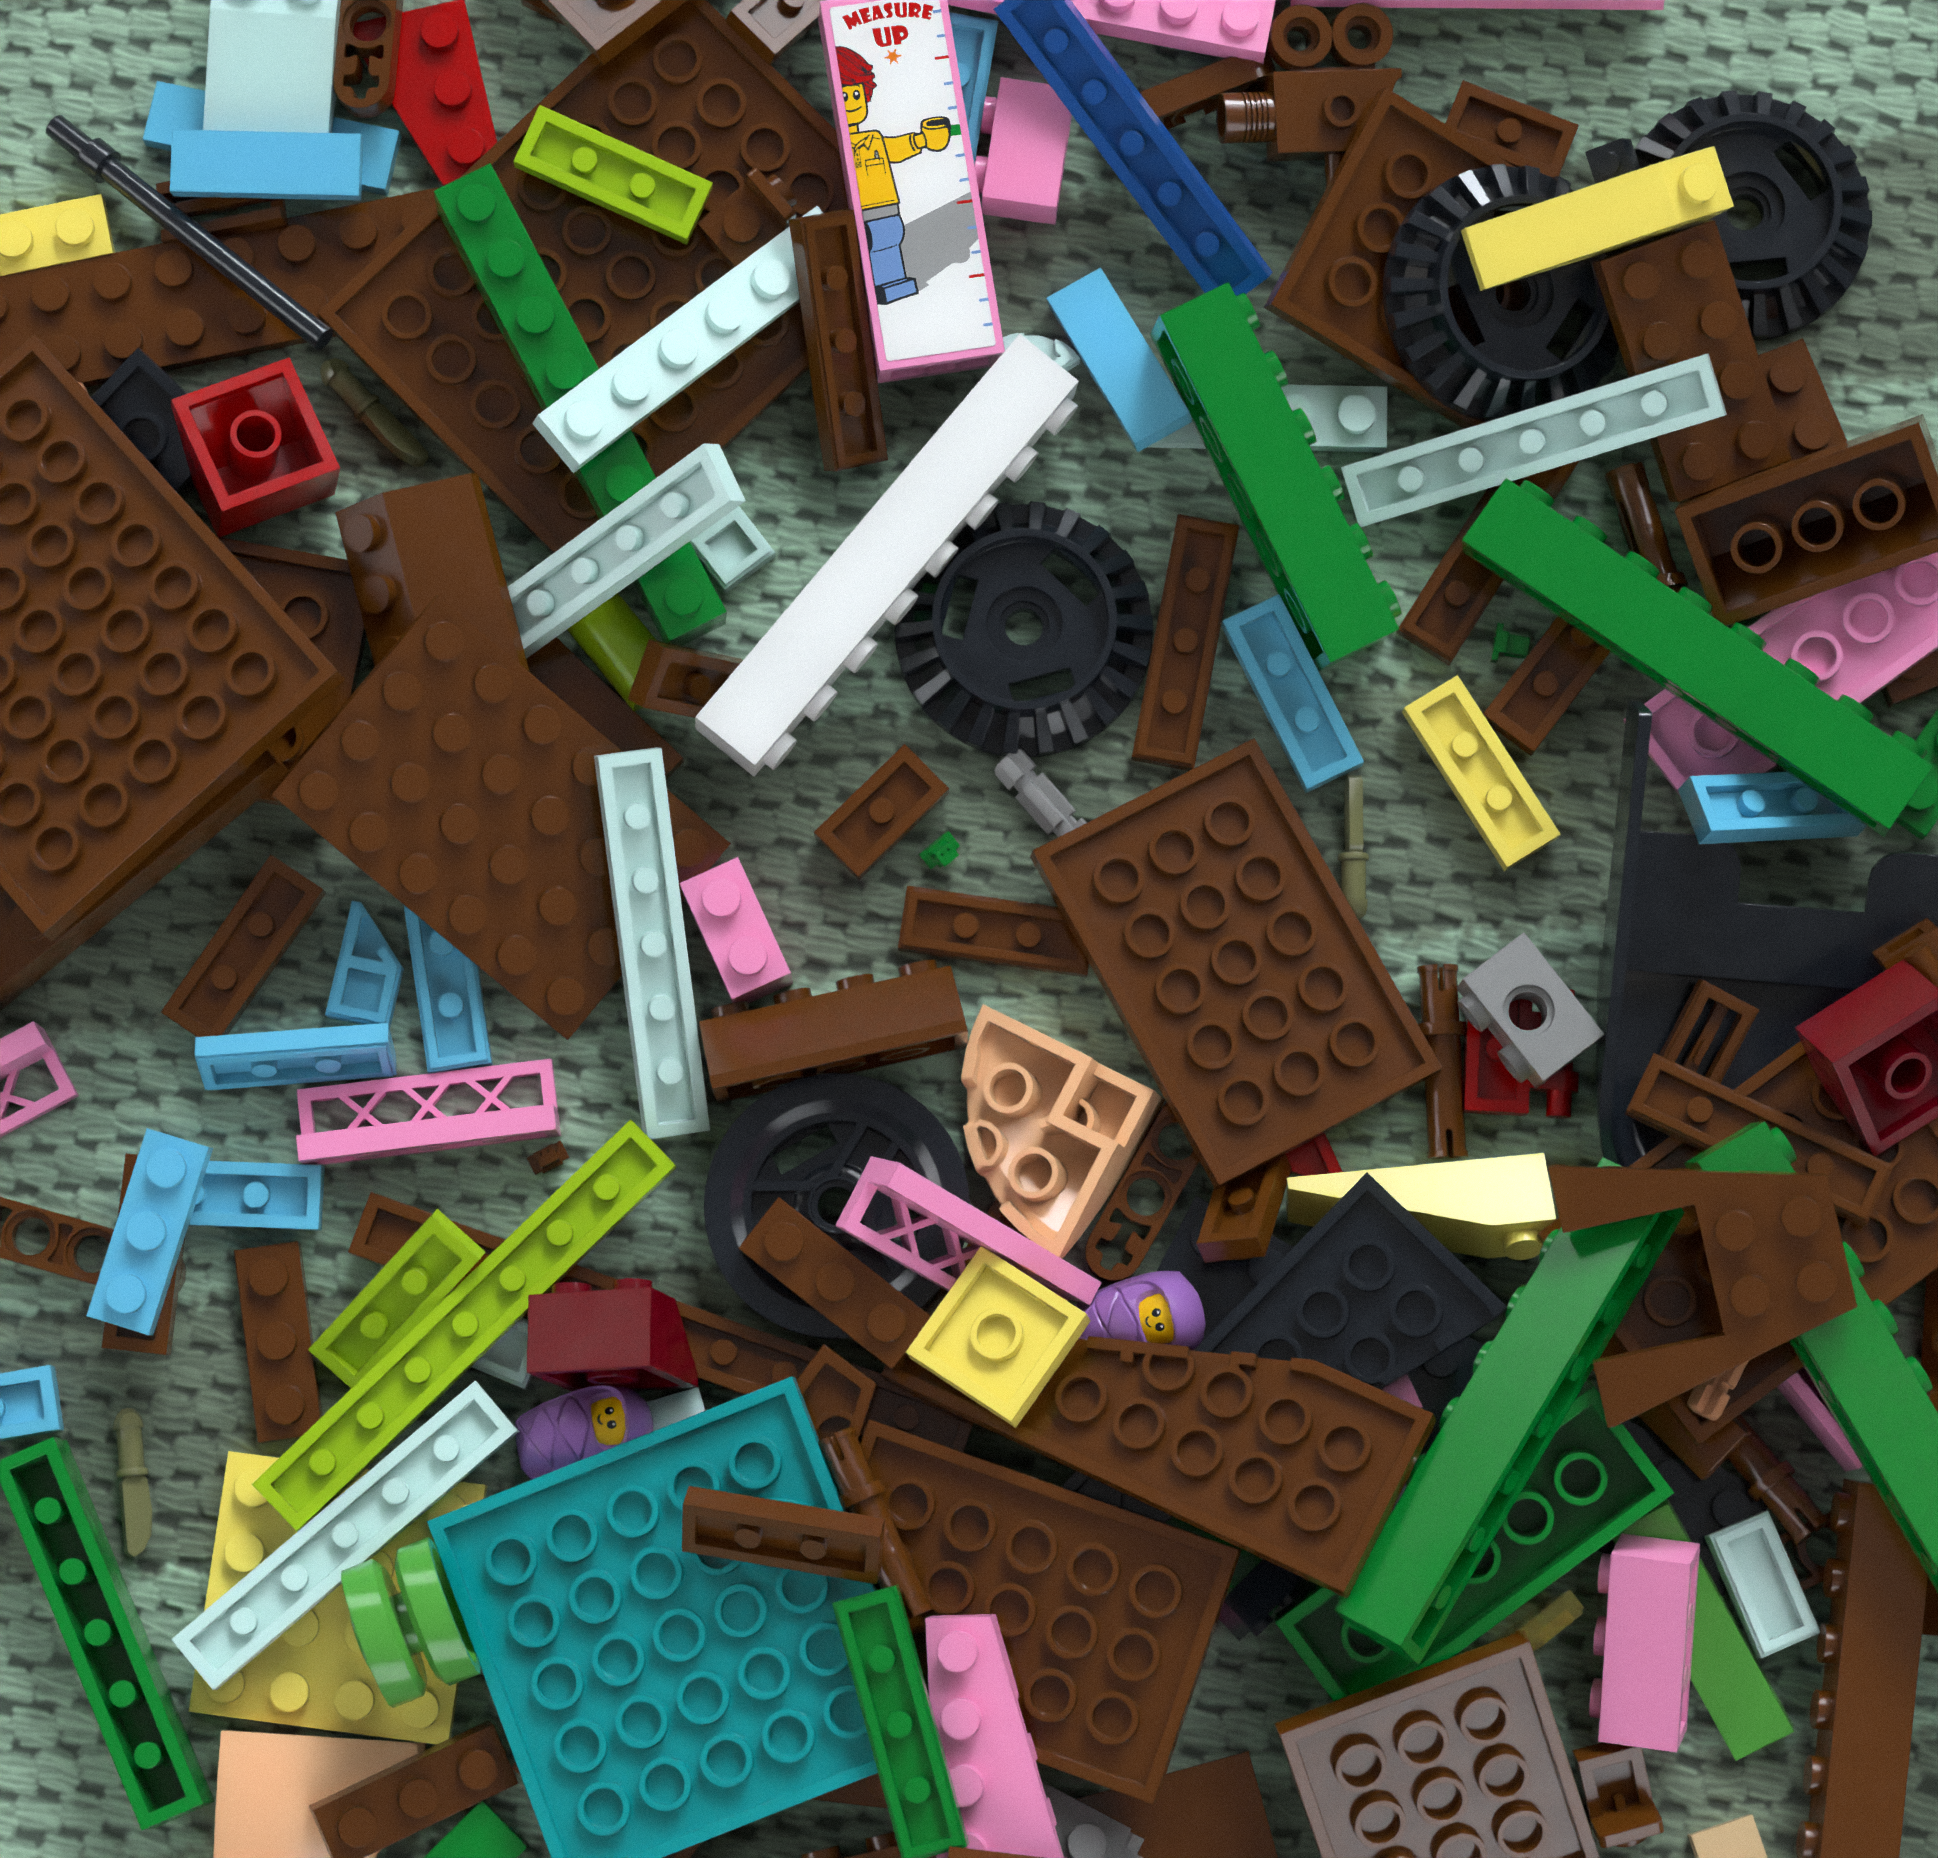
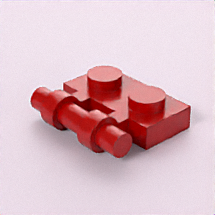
(1490, 1086)

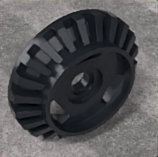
(1815, 239)
(1511, 363)
(1102, 644)
(866, 1122)

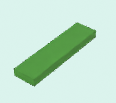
(1722, 1660)

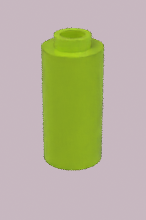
(614, 642)

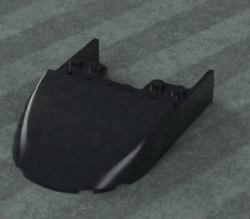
(1680, 921)

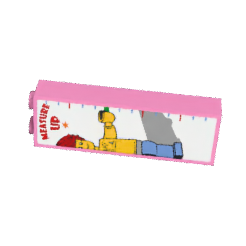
(911, 186)

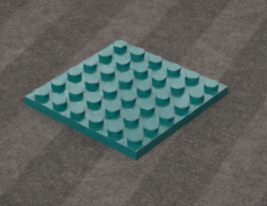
(649, 1680)

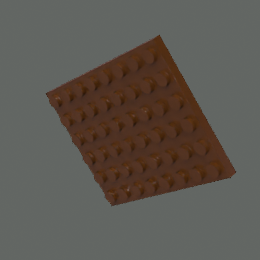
(425, 332)
(128, 651)

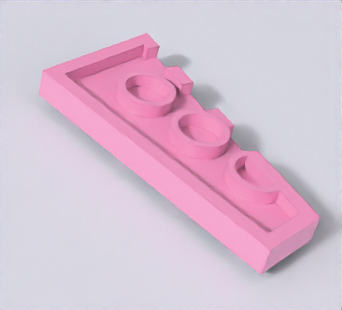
(987, 1738)

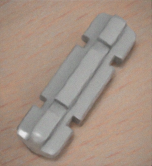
(1037, 794)

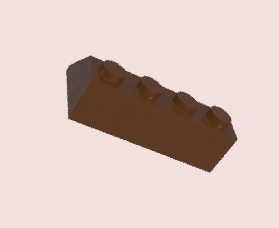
(1815, 521)
(424, 545)
(833, 1032)

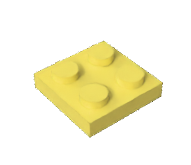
(998, 1336)

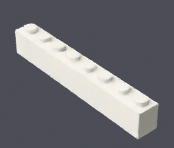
(887, 556)

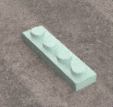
(1340, 416)

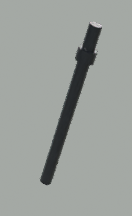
(104, 165)

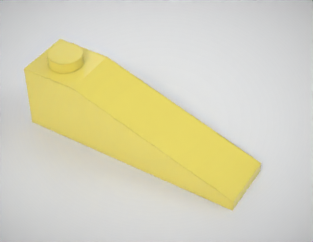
(1598, 218)
(1467, 1205)

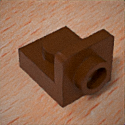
(748, 217)

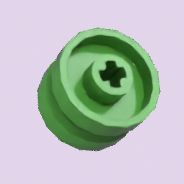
(399, 1626)

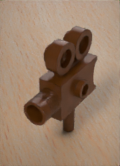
(1308, 108)

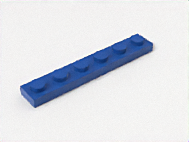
(1135, 143)

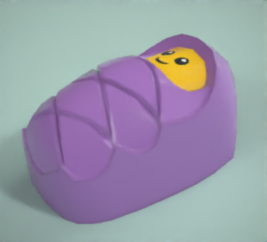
(1149, 1309)
(579, 1427)

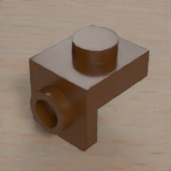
(1617, 1794)

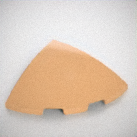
(1048, 1127)
(274, 1778)

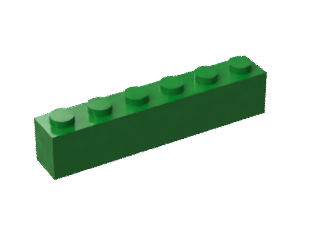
(103, 1633)

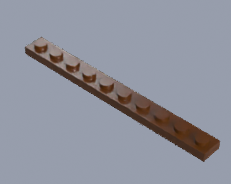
(721, 1348)

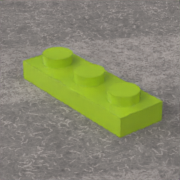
(613, 174)
(397, 1298)

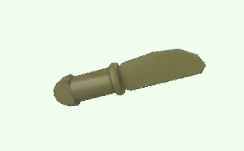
(375, 415)
(1354, 859)
(133, 1487)

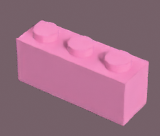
(1645, 1642)

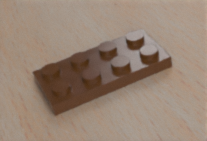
(1676, 304)

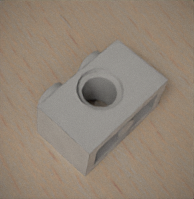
(1524, 973)

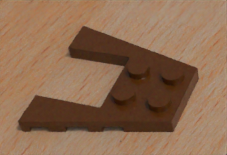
(1768, 1253)

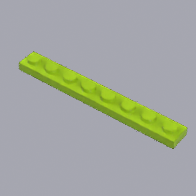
(464, 1326)

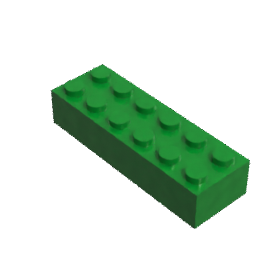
(1274, 476)
(1575, 1501)

